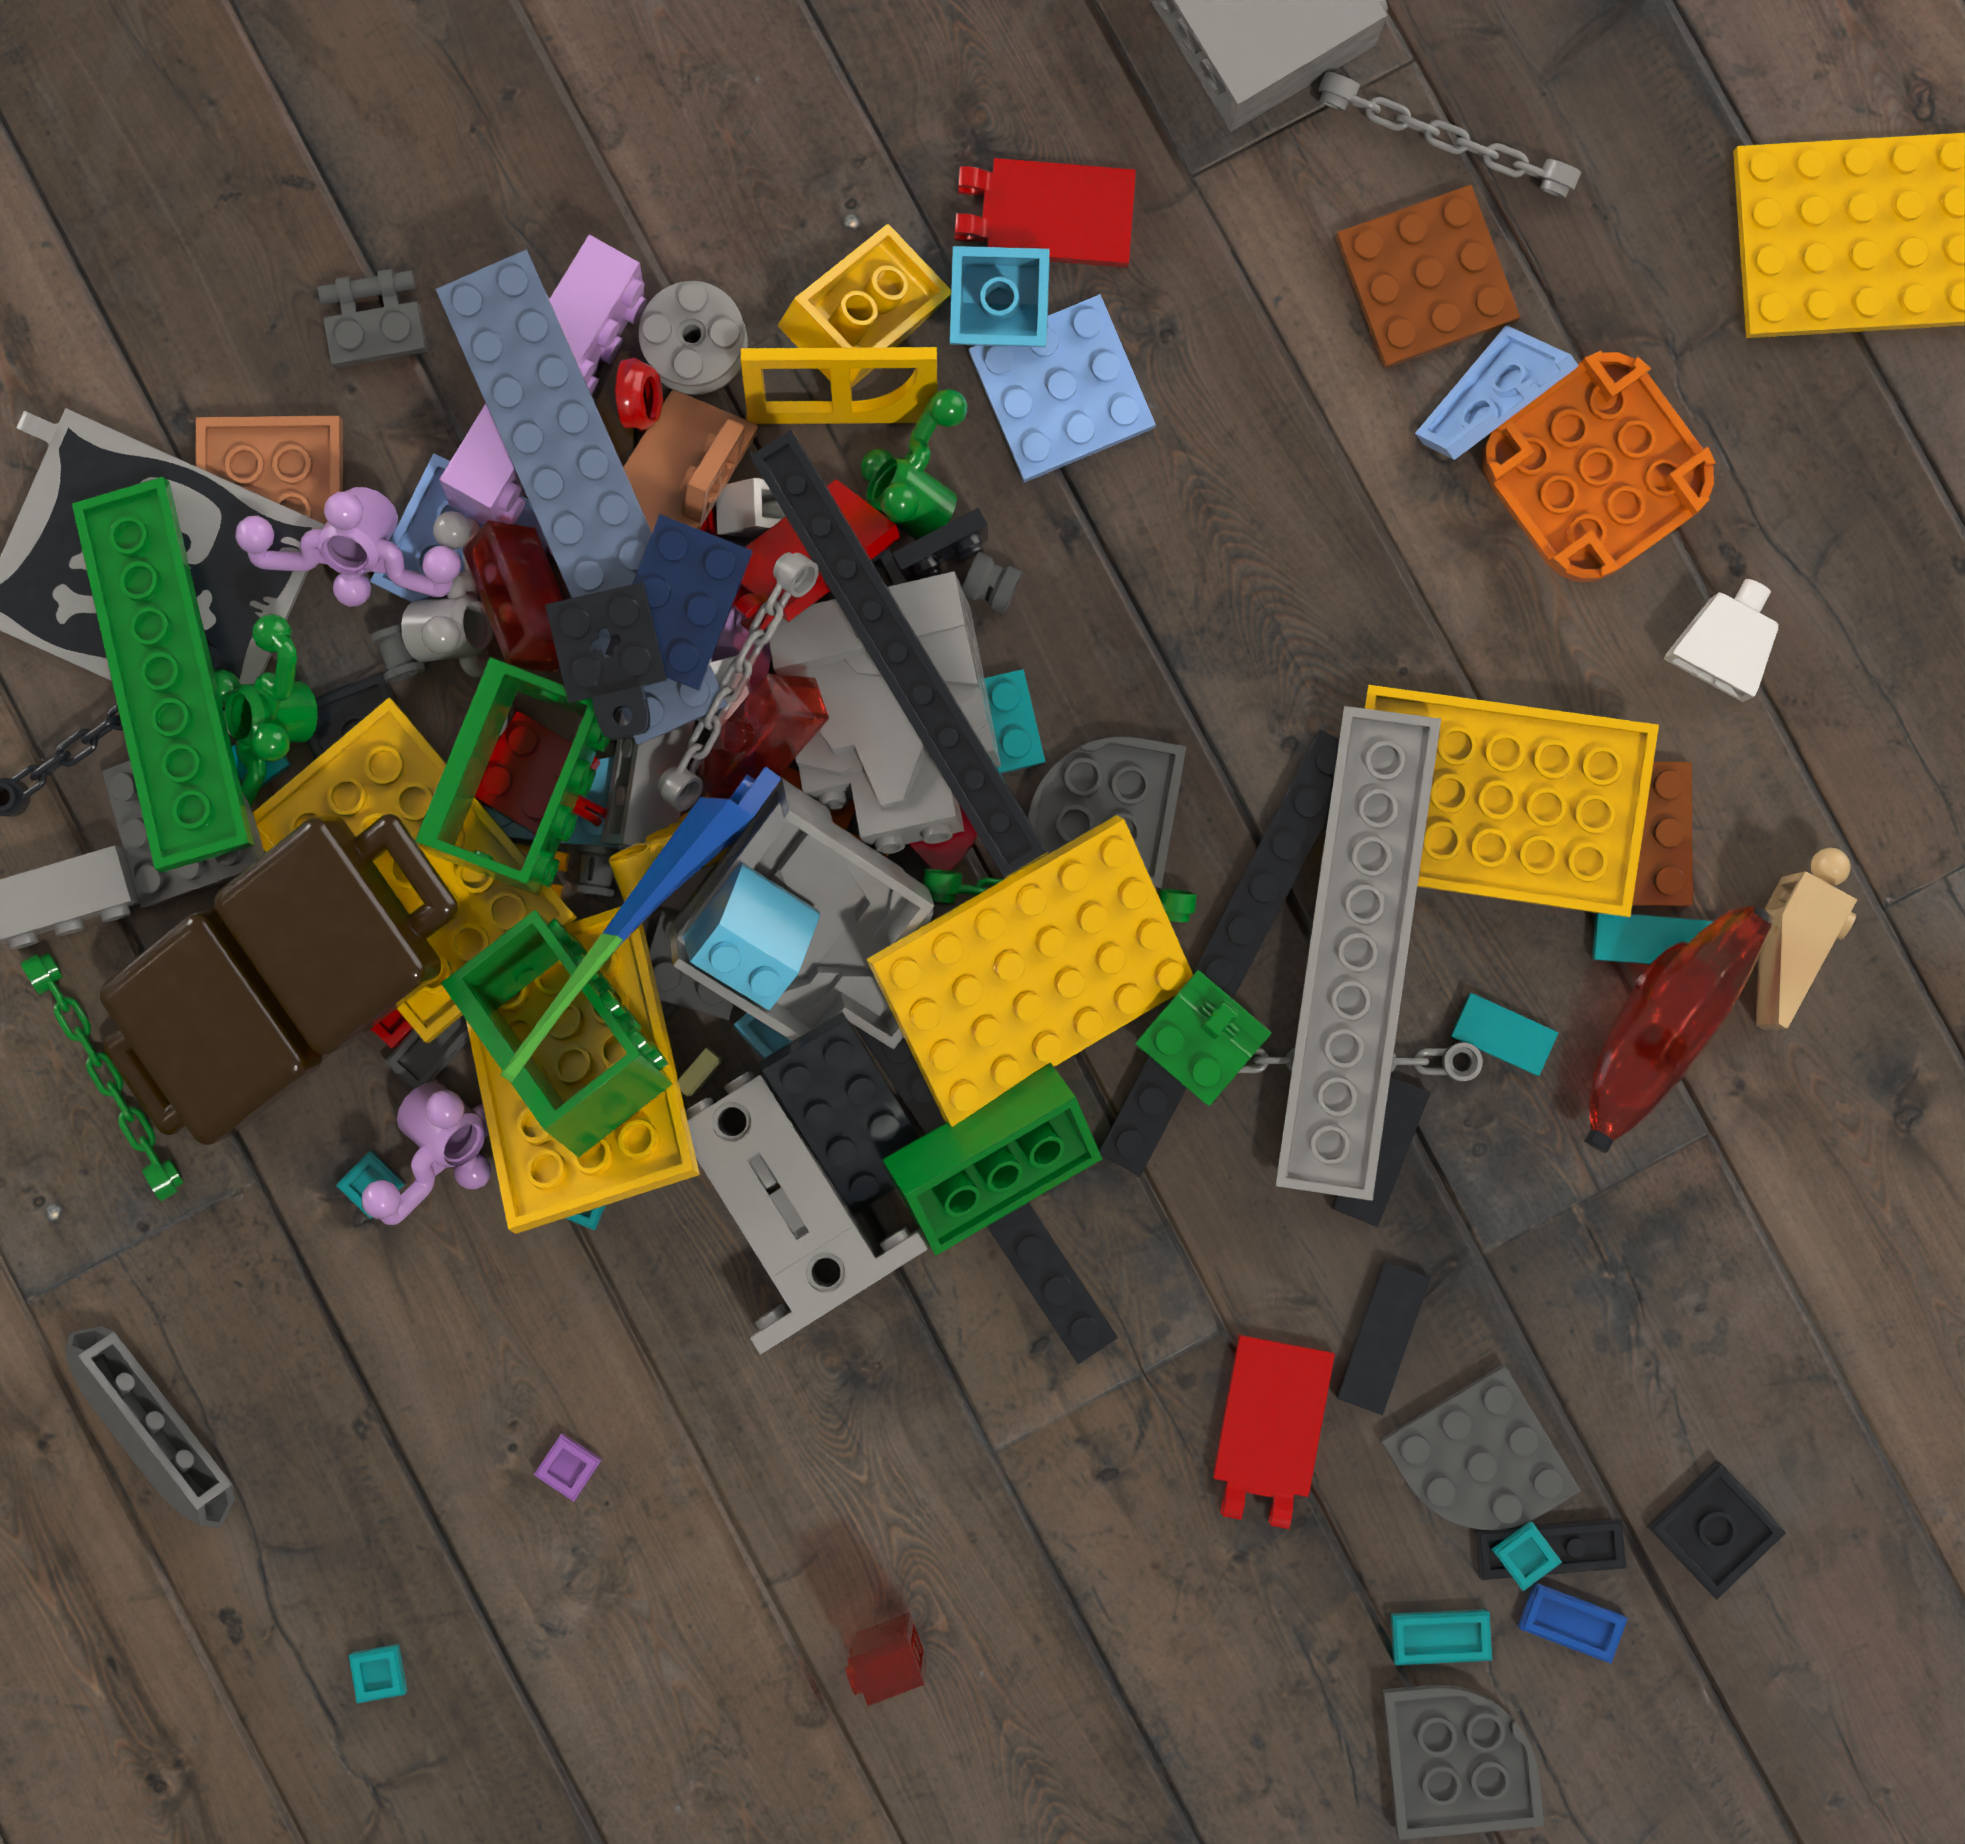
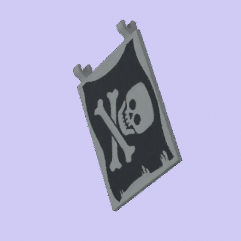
(44, 570)

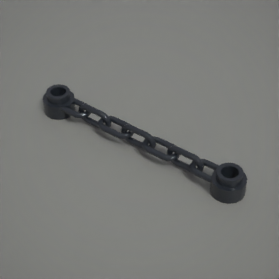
(19, 791)

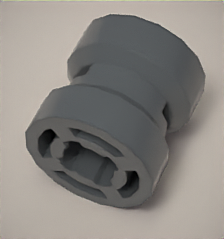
(991, 582)

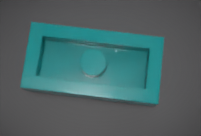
(1014, 722)

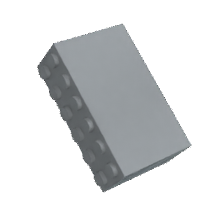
(1267, 49)

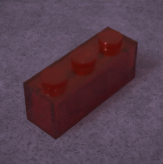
(514, 588)
(764, 732)
(887, 1660)

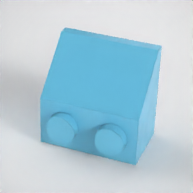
(999, 296)
(752, 936)

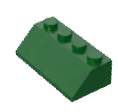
(993, 1159)

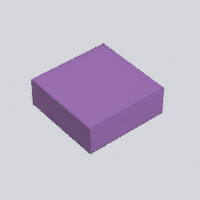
(568, 1467)

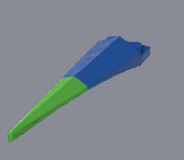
(700, 837)

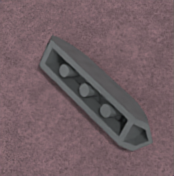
(148, 1427)

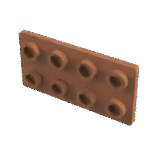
(687, 459)

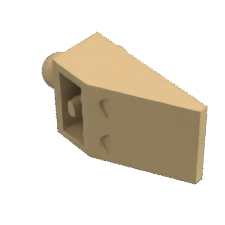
(1806, 923)

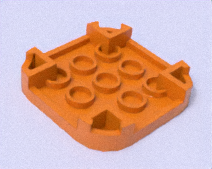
(1598, 468)

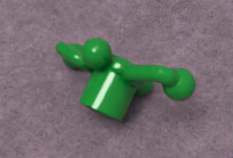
(901, 486)
(270, 711)

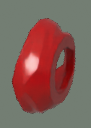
(629, 389)

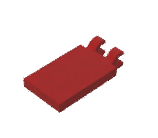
(1059, 207)
(869, 525)
(1271, 1425)

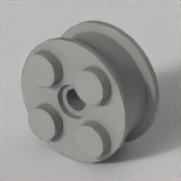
(687, 311)

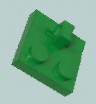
(1203, 1038)

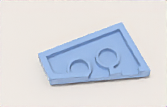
(1494, 389)

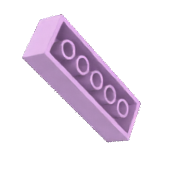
(593, 307)

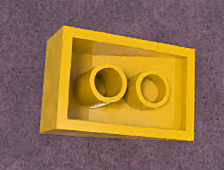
(866, 300)

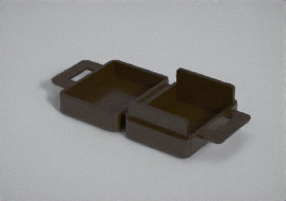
(274, 976)

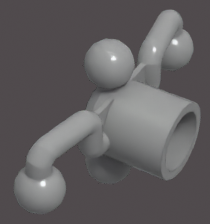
(456, 623)

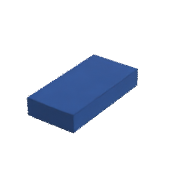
(1572, 1622)

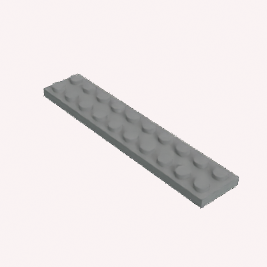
(1358, 953)

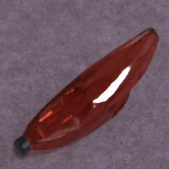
(1671, 1021)

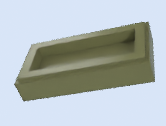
(700, 1071)

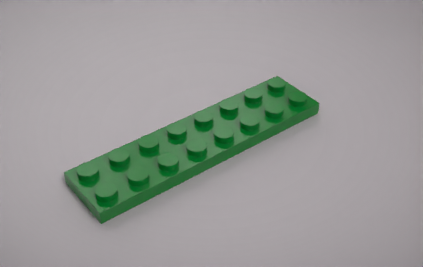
(162, 675)

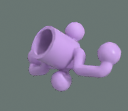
(352, 544)
(447, 1137)

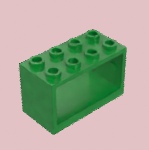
(469, 762)
(508, 968)

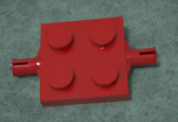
(526, 772)

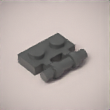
(373, 333)

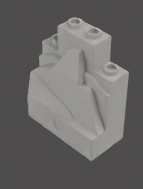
(868, 743)
(861, 905)

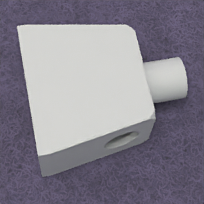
(1728, 642)

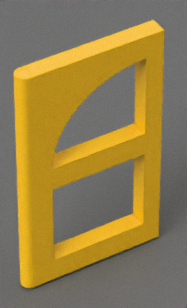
(899, 406)

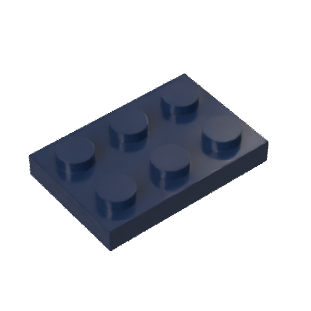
(690, 594)

